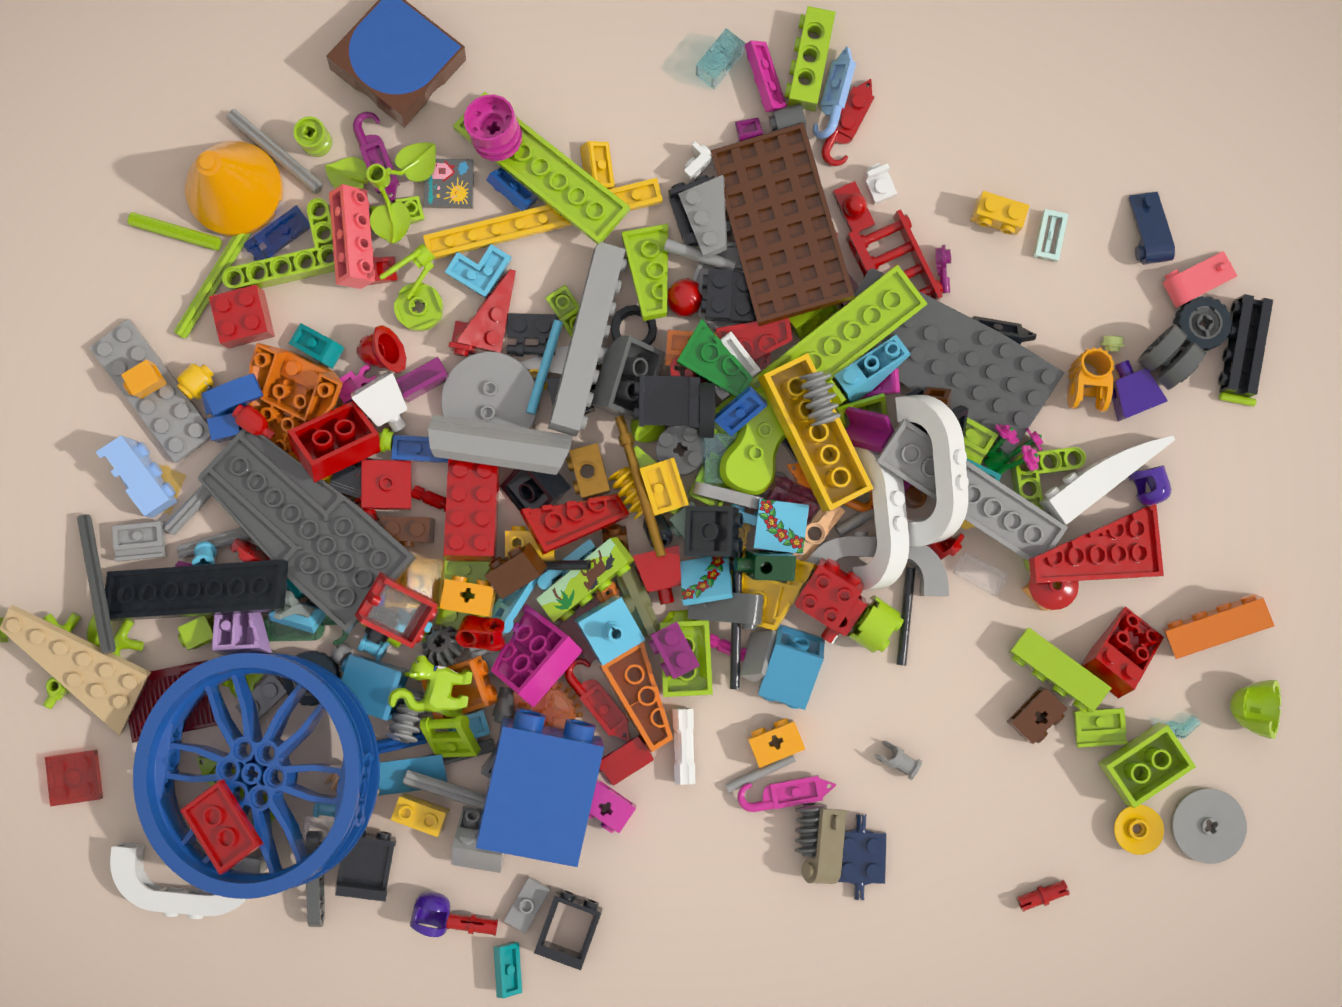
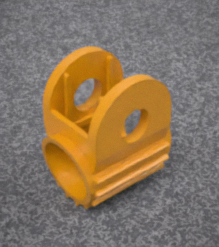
(1101, 385)

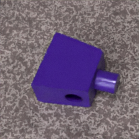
(1134, 391)

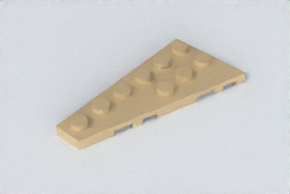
(99, 680)

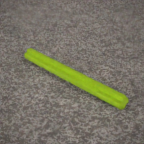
(210, 285)

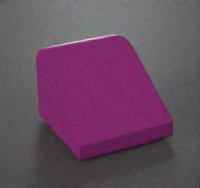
(748, 129)

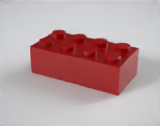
(471, 512)

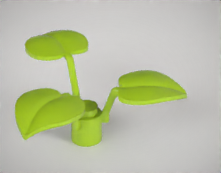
(394, 219)

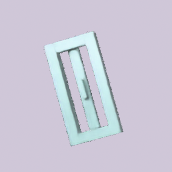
(1058, 245)

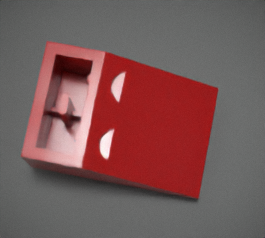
(1123, 652)

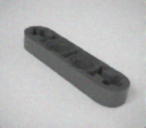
(315, 888)

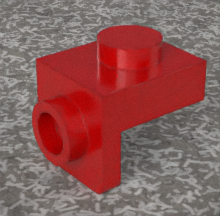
(948, 546)

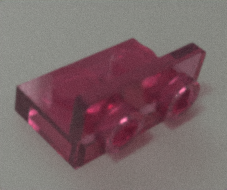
(786, 491)

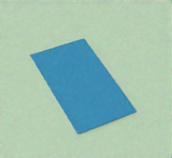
(393, 773)

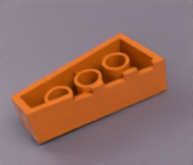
(1218, 626)
(637, 692)

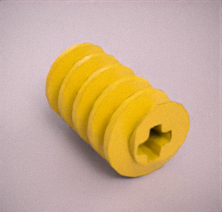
(625, 481)

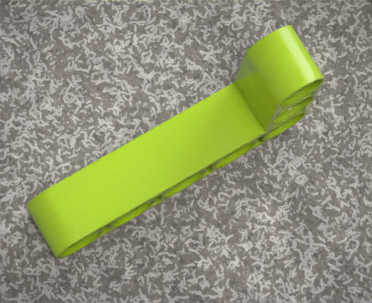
(294, 260)
(1059, 464)

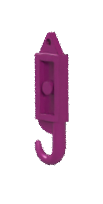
(374, 151)

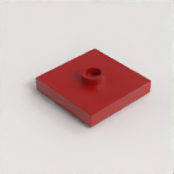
(385, 485)

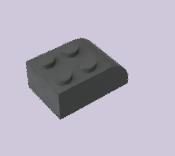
(621, 367)

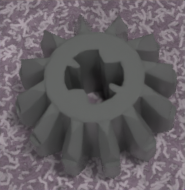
(442, 646)

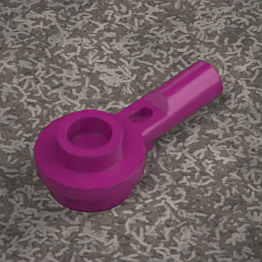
(943, 257)

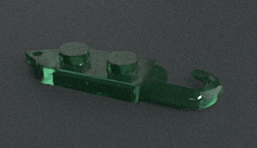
(281, 632)

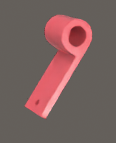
(1198, 279)

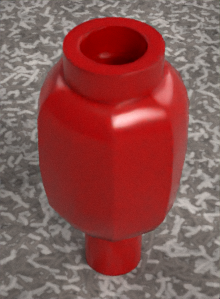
(252, 421)

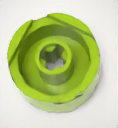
(876, 625)

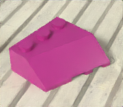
(534, 657)

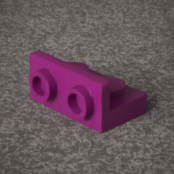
(674, 651)

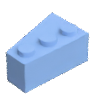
(139, 475)

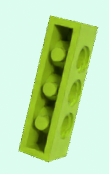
(819, 22)

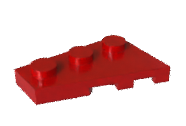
(759, 339)

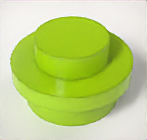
(386, 440)

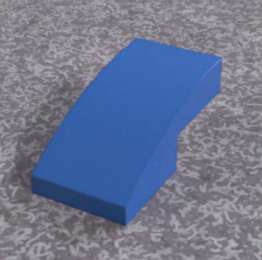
(233, 393)

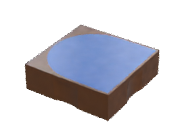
(396, 58)

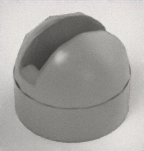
(340, 653)

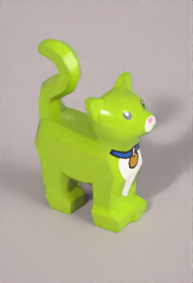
(438, 690)

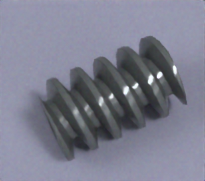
(809, 829)

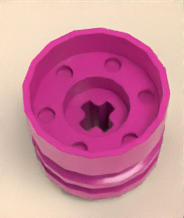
(493, 127)

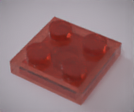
(73, 777)

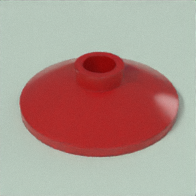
(1054, 599)

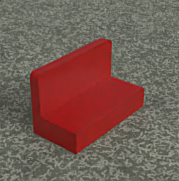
(625, 760)

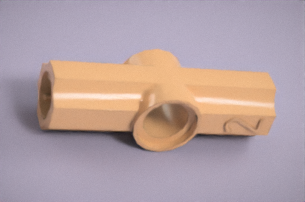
(824, 522)

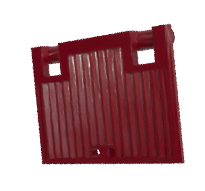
(155, 687)

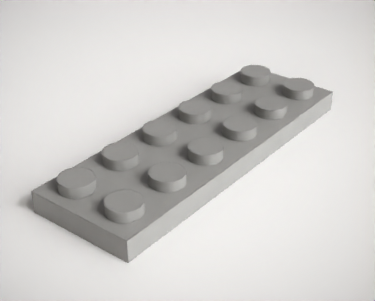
(167, 410)

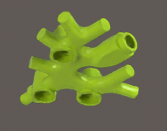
(121, 642)

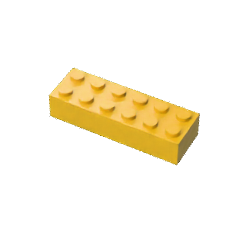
(821, 450)

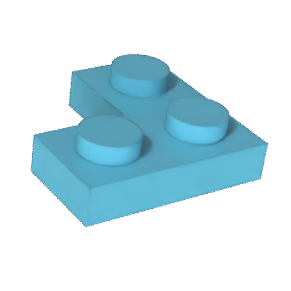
(480, 276)

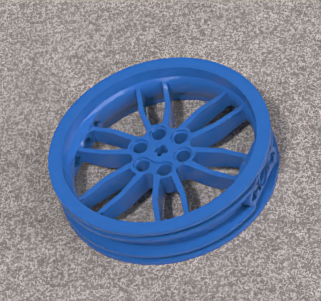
(159, 757)

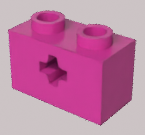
(620, 806)

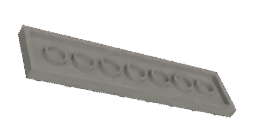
(990, 503)

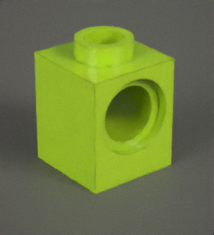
(196, 632)

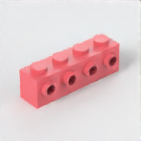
(351, 237)

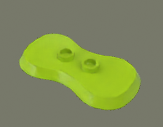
(751, 459)

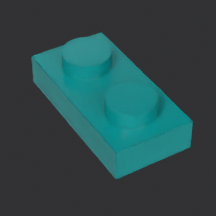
(507, 969)

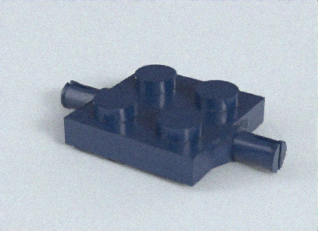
(863, 857)

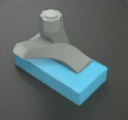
(298, 615)

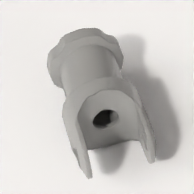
(900, 761)

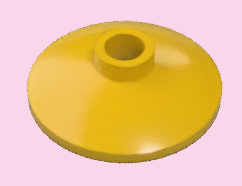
(1150, 832)

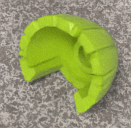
(1258, 707)

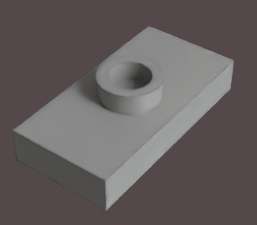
(527, 904)

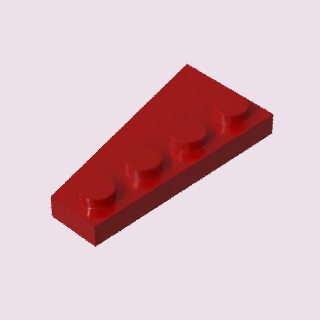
(571, 521)

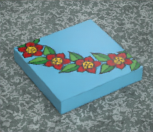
(781, 526)
(705, 580)

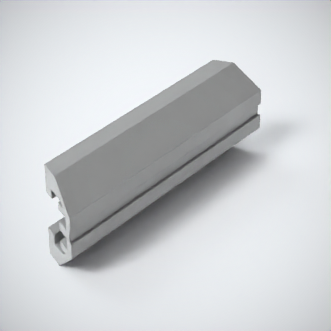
(498, 444)

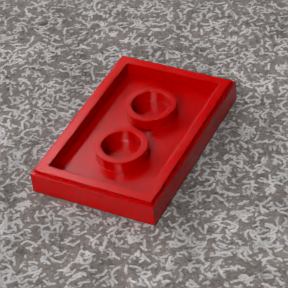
(221, 827)

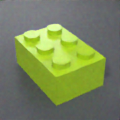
(1146, 765)

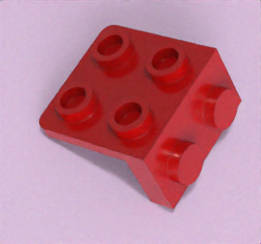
(829, 593)

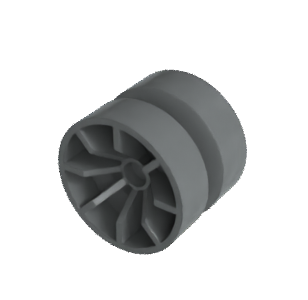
(1176, 362)

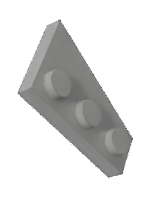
(706, 214)

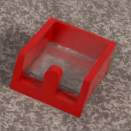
(396, 610)

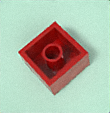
(241, 316)

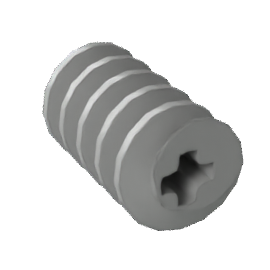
(820, 398)
(406, 720)

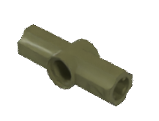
(638, 602)

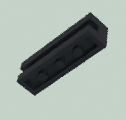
(1245, 346)

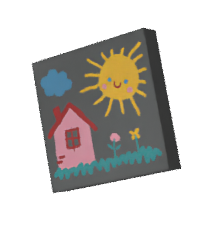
(450, 184)

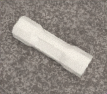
(683, 744)

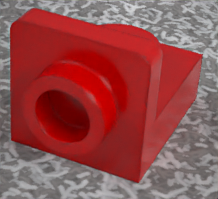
(460, 349)

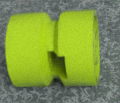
(312, 136)

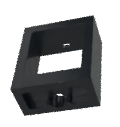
(559, 953)

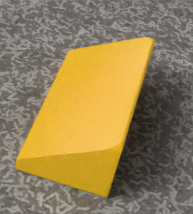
(597, 162)

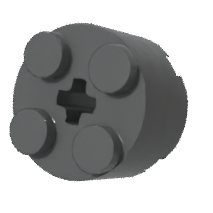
(689, 440)

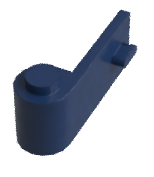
(1156, 239)

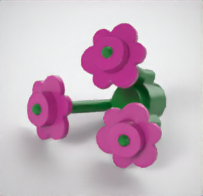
(999, 460)

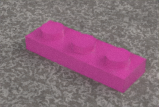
(765, 75)

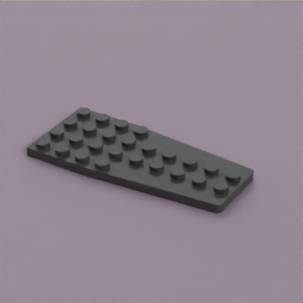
(979, 365)
(322, 534)

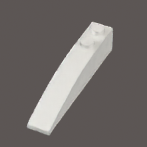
(1096, 480)

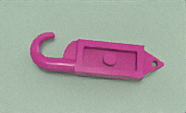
(787, 793)

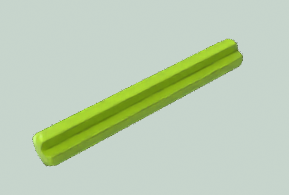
(174, 231)

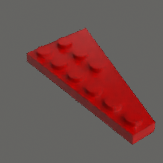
(1113, 551)

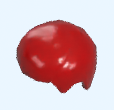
(684, 297)

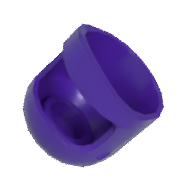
(1158, 483)
(430, 909)

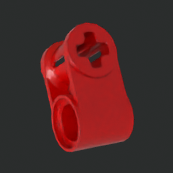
(480, 632)

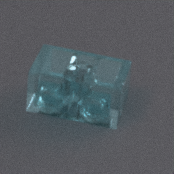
(720, 58)

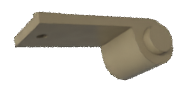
(829, 852)

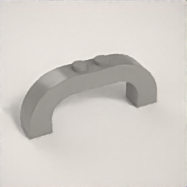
(927, 563)

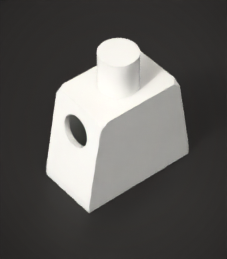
(382, 401)

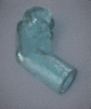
(1183, 730)

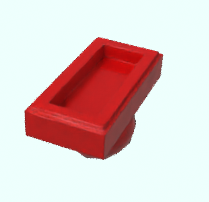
(853, 207)

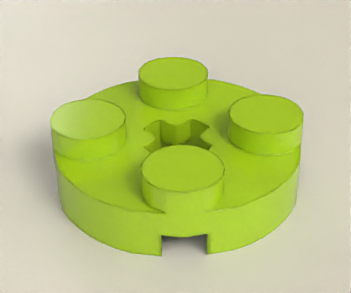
(431, 313)

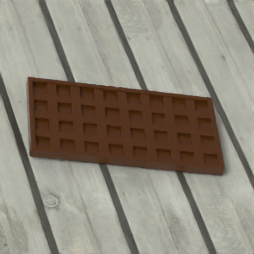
(782, 225)

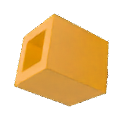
(143, 379)

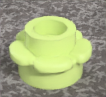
(1112, 343)

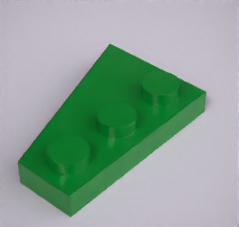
(713, 361)

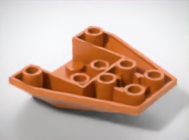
(291, 389)

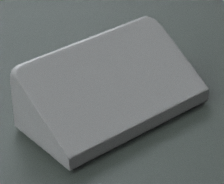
(758, 655)

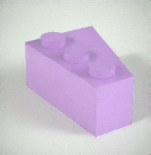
(240, 634)

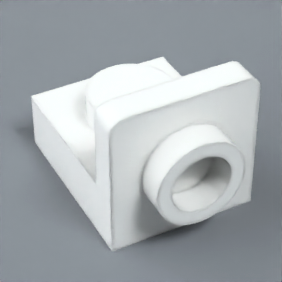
(698, 165)
(879, 183)

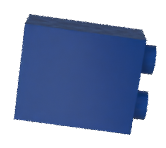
(540, 789)

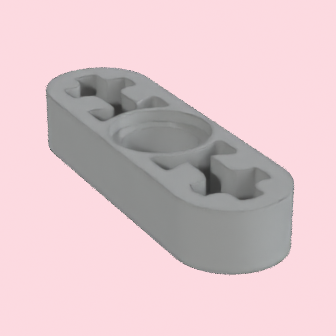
(726, 495)

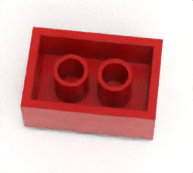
(334, 441)

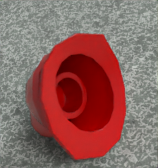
(382, 350)

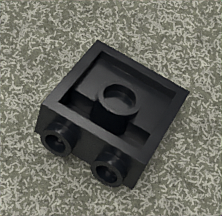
(726, 297)
(712, 531)

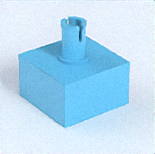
(609, 629)

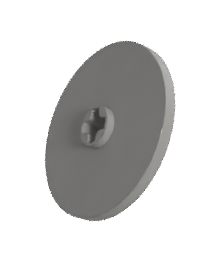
(1227, 831)

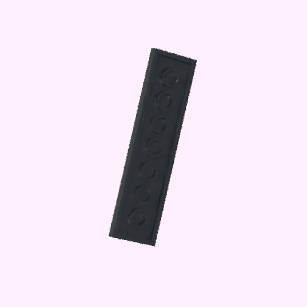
(197, 590)

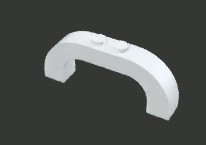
(949, 468)
(890, 525)
(138, 889)

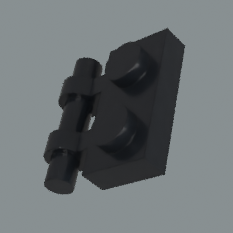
(529, 326)

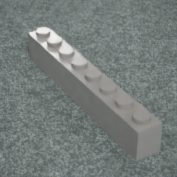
(586, 339)

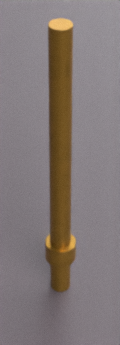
(626, 441)

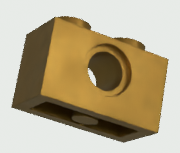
(588, 456)

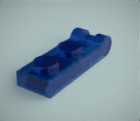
(278, 234)

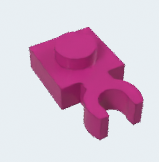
(352, 383)

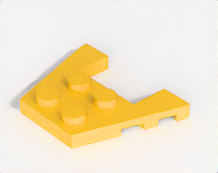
(777, 595)

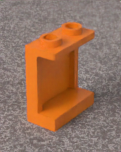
(480, 691)

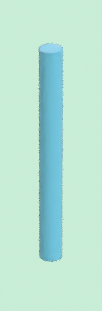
(544, 367)

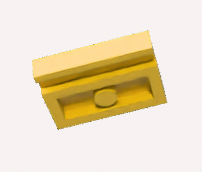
(664, 486)

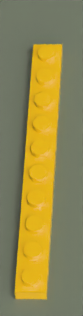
(527, 223)

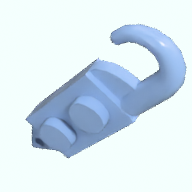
(836, 91)

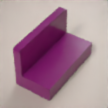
(422, 379)
(868, 429)

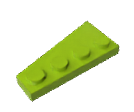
(648, 268)

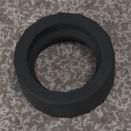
(629, 311)

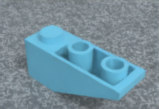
(871, 369)

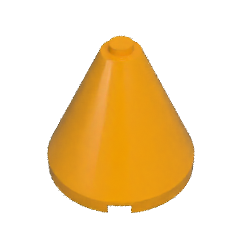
(233, 188)

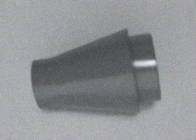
(505, 705)

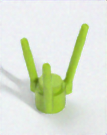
(421, 257)

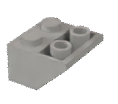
(464, 845)

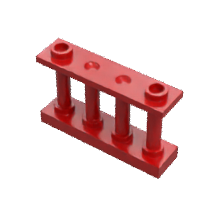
(859, 243)

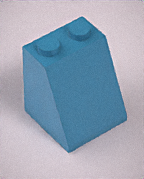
(792, 667)
(373, 683)

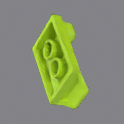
(699, 680)

